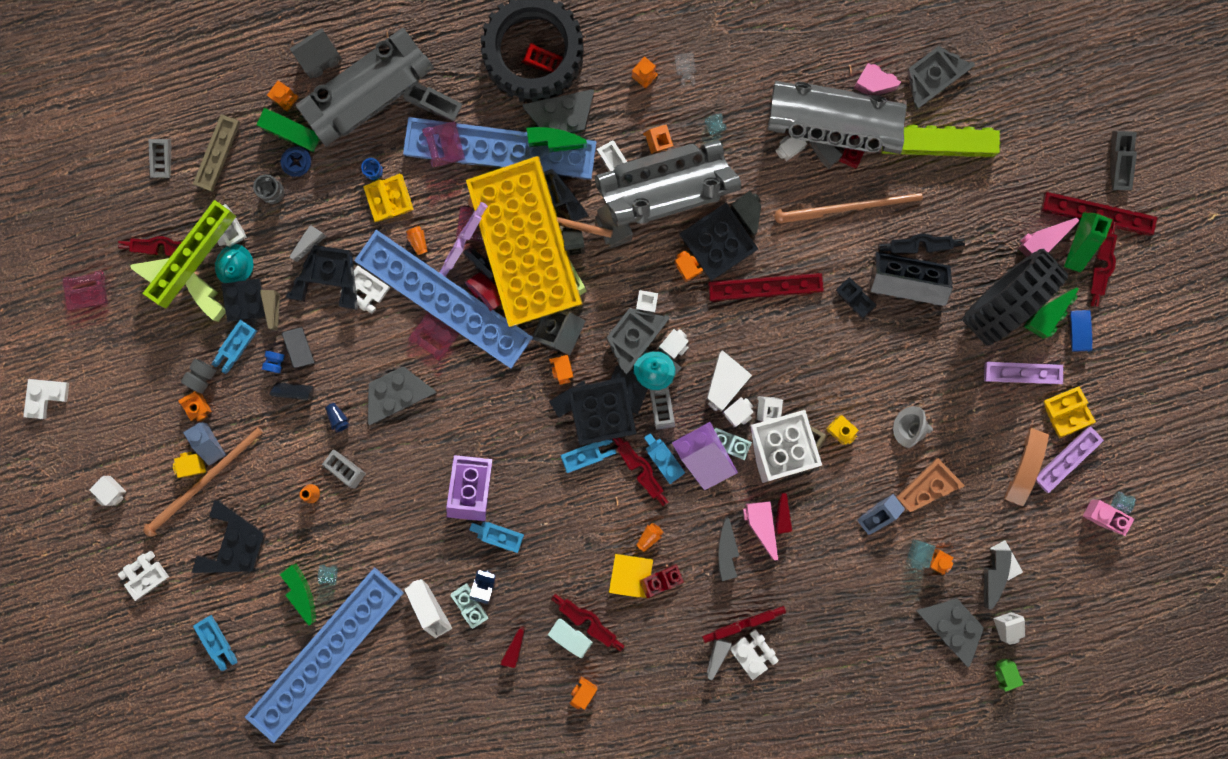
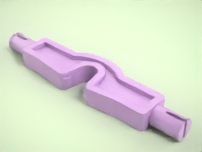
(465, 234)

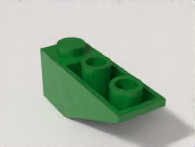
(1088, 238)
(1044, 321)

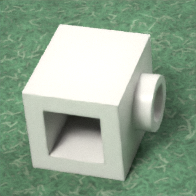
(674, 344)
(739, 412)
(107, 491)

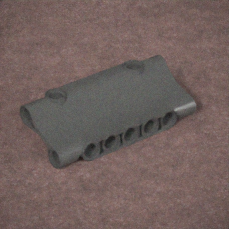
(365, 87)
(837, 112)
(667, 183)

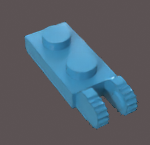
(234, 345)
(585, 456)
(214, 642)

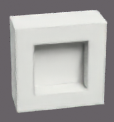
(647, 301)

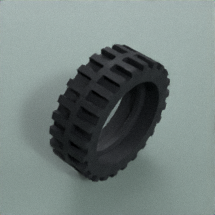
(532, 9)
(1015, 297)

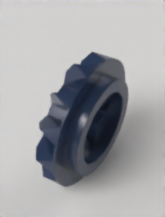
(295, 152)

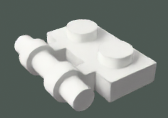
(371, 286)
(147, 580)
(749, 658)

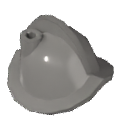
(911, 426)

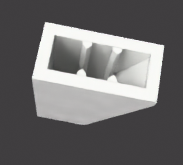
(726, 381)
(427, 609)

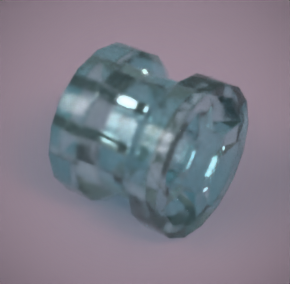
(715, 124)
(1123, 502)
(327, 574)

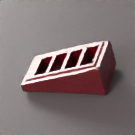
(783, 518)
(512, 654)

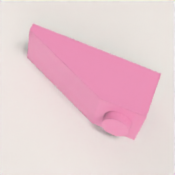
(1045, 238)
(761, 522)

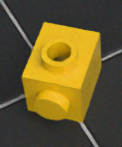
(842, 430)
(188, 465)

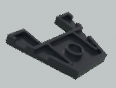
(562, 196)
(330, 268)
(239, 546)

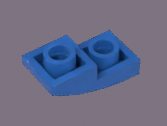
(1081, 330)

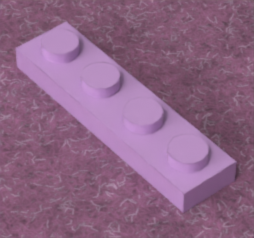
(1023, 373)
(1068, 459)

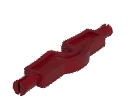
(150, 246)
(1100, 275)
(646, 478)
(747, 622)
(596, 628)

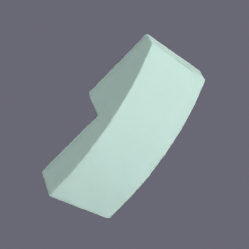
(733, 444)
(470, 609)
(570, 639)

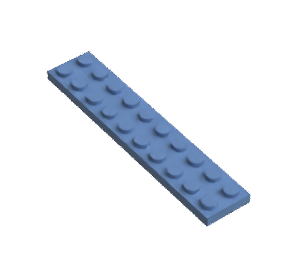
(500, 149)
(443, 299)
(324, 655)

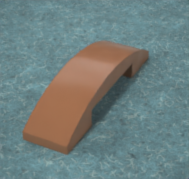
(1028, 467)

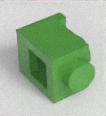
(1008, 675)

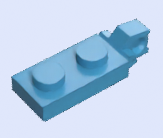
(663, 459)
(498, 535)

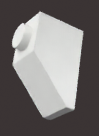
(1010, 627)

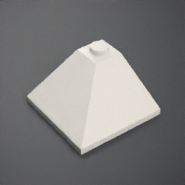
(784, 446)

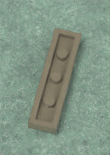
(216, 153)

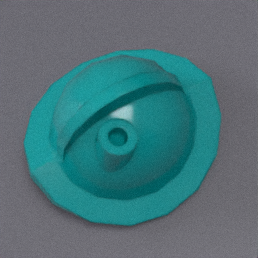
(233, 264)
(654, 370)

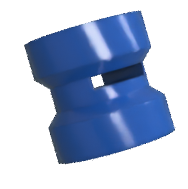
(370, 165)
(273, 357)

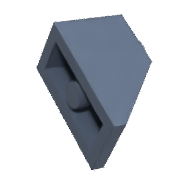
(204, 443)
(881, 514)

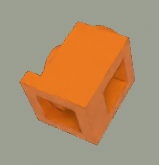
(644, 72)
(282, 96)
(661, 135)
(687, 266)
(562, 369)
(202, 407)
(941, 562)
(583, 694)

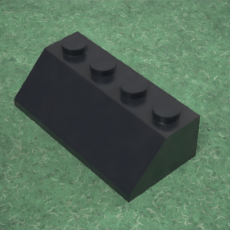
(911, 279)

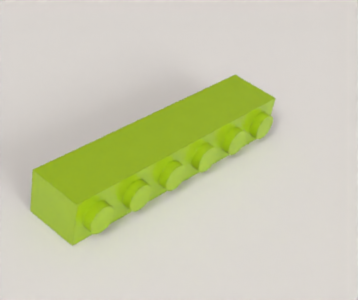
(950, 141)
(189, 254)

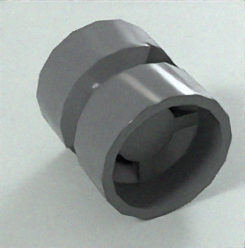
(269, 189)
(198, 376)

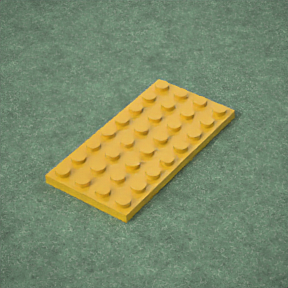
(524, 242)

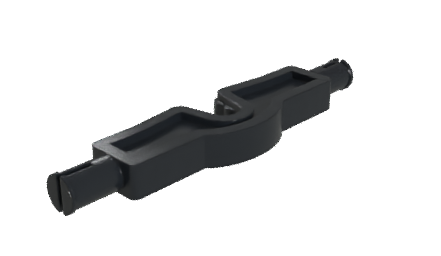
(931, 244)

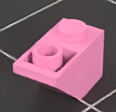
(875, 81)
(1108, 517)

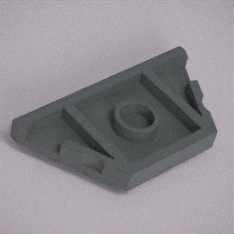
(935, 74)
(562, 112)
(633, 336)
(394, 393)
(955, 627)

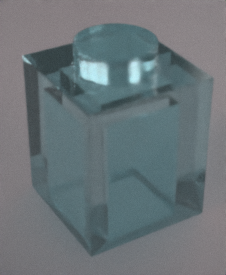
(920, 554)

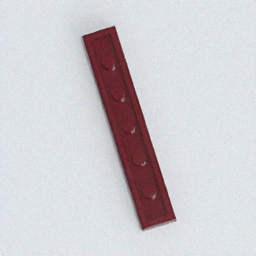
(1075, 207)
(765, 287)

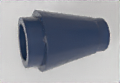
(336, 418)

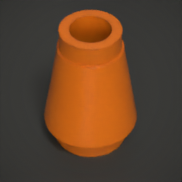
(417, 240)
(314, 493)
(649, 537)

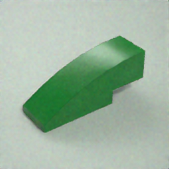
(288, 130)
(556, 139)
(300, 593)

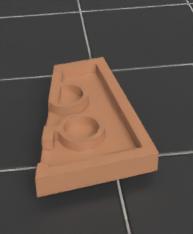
(930, 485)

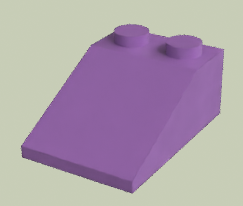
(705, 456)
(469, 488)

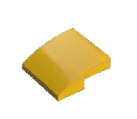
(388, 198)
(1069, 412)
(627, 573)

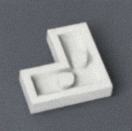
(38, 395)

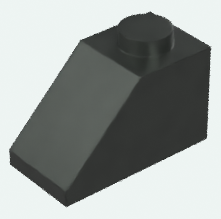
(748, 211)
(573, 241)

